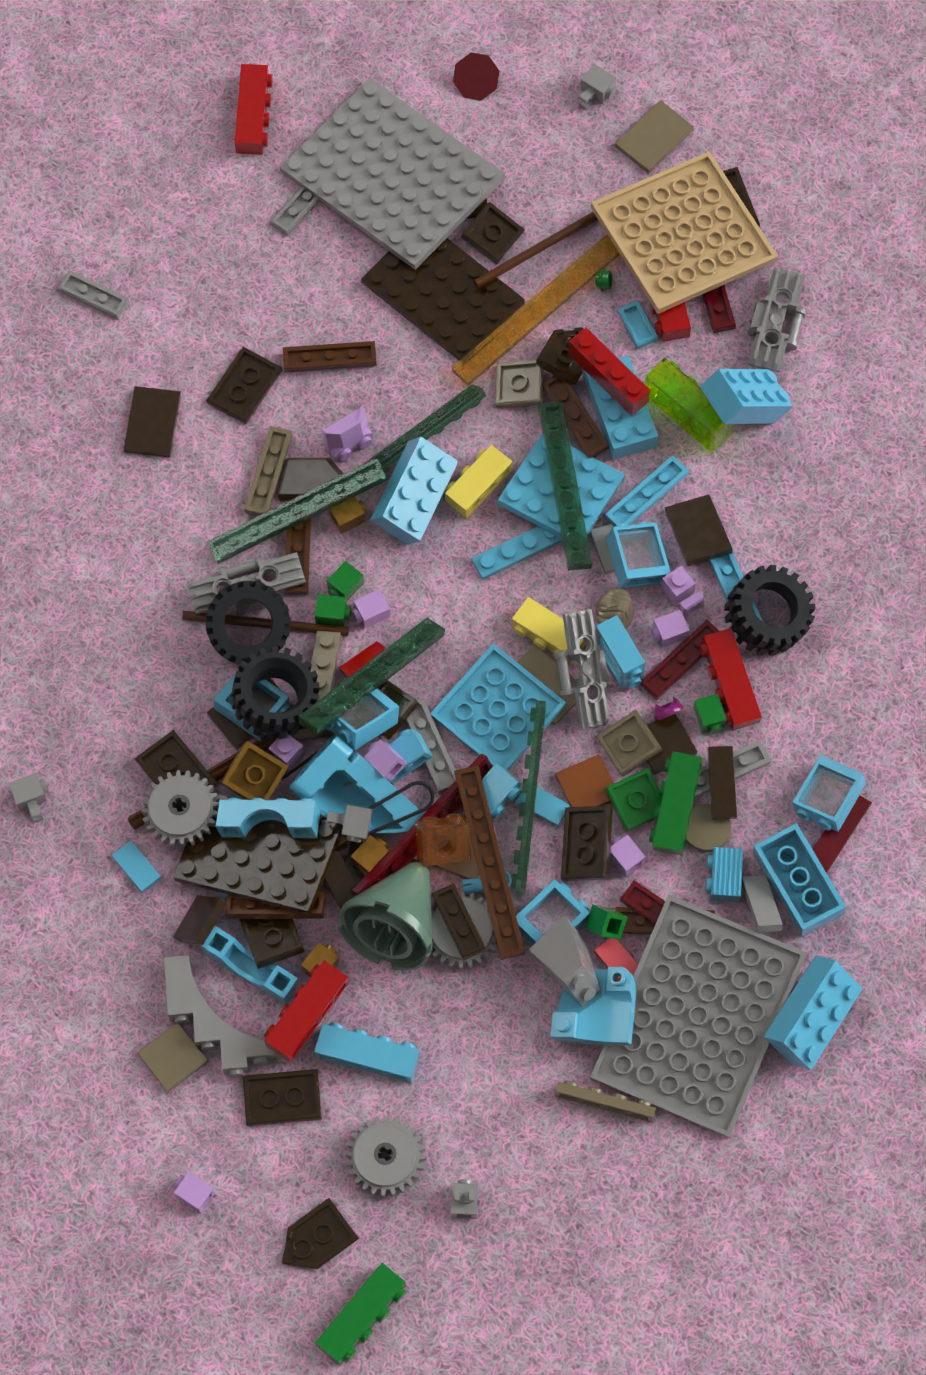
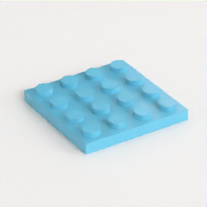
(532, 493)
(493, 707)

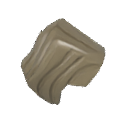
(615, 603)

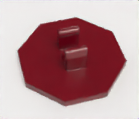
(476, 76)

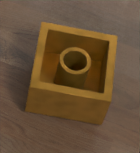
(253, 773)

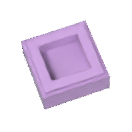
(692, 604)

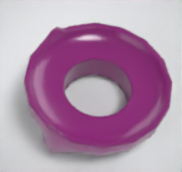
(667, 709)

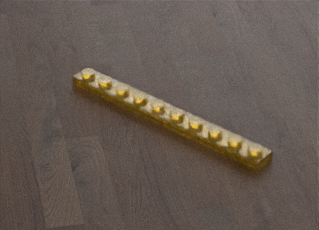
(536, 311)

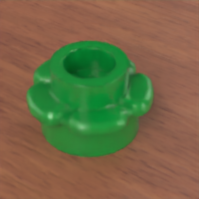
(604, 279)

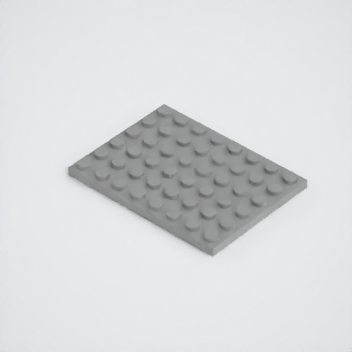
(392, 173)
(700, 1015)

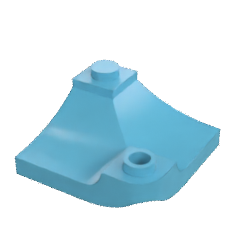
(603, 1019)

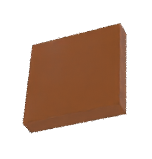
(585, 783)

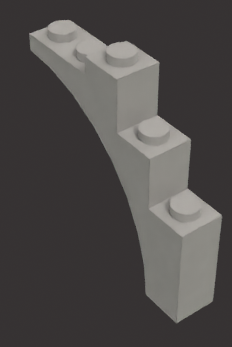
(210, 1030)

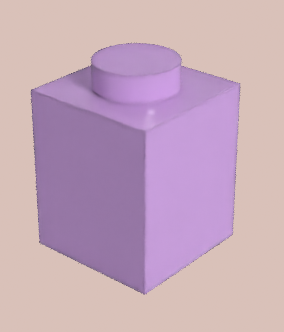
(678, 585)
(371, 609)
(670, 629)
(287, 751)
(385, 759)
(626, 855)
(193, 1192)

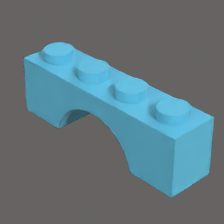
(238, 816)
(234, 957)

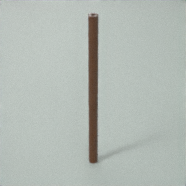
(534, 250)
(266, 623)

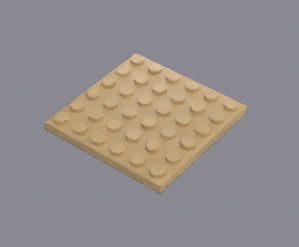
(683, 232)

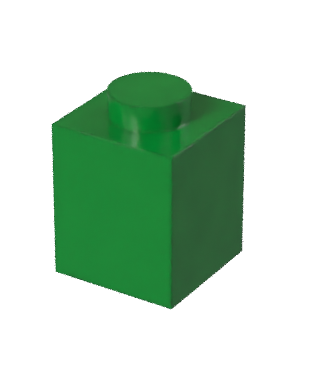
(345, 581)
(332, 610)
(710, 714)
(606, 922)

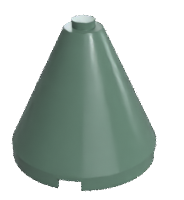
(392, 919)

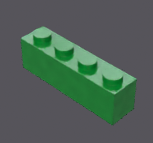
(676, 804)
(360, 1314)

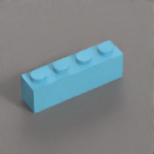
(367, 1052)

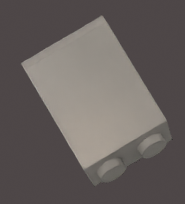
(567, 961)

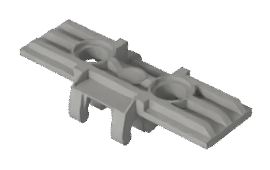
(769, 320)
(287, 572)
(591, 668)

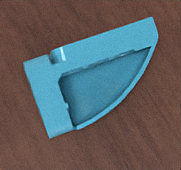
(336, 764)

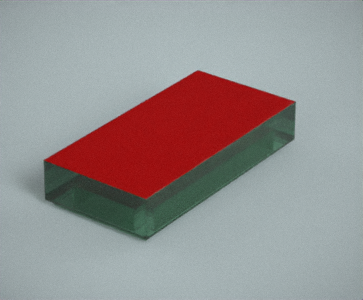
(361, 659)

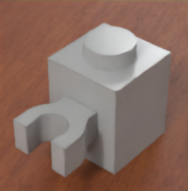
(596, 85)
(29, 793)
(355, 822)
(464, 1199)

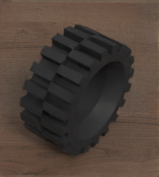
(246, 590)
(751, 628)
(278, 666)

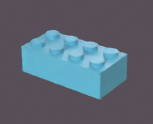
(746, 396)
(621, 431)
(414, 490)
(799, 880)
(813, 1012)

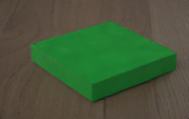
(635, 799)

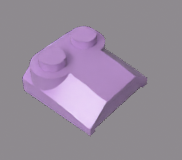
(347, 435)

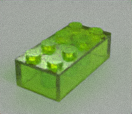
(686, 404)

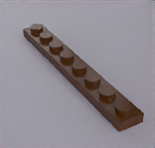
(489, 863)

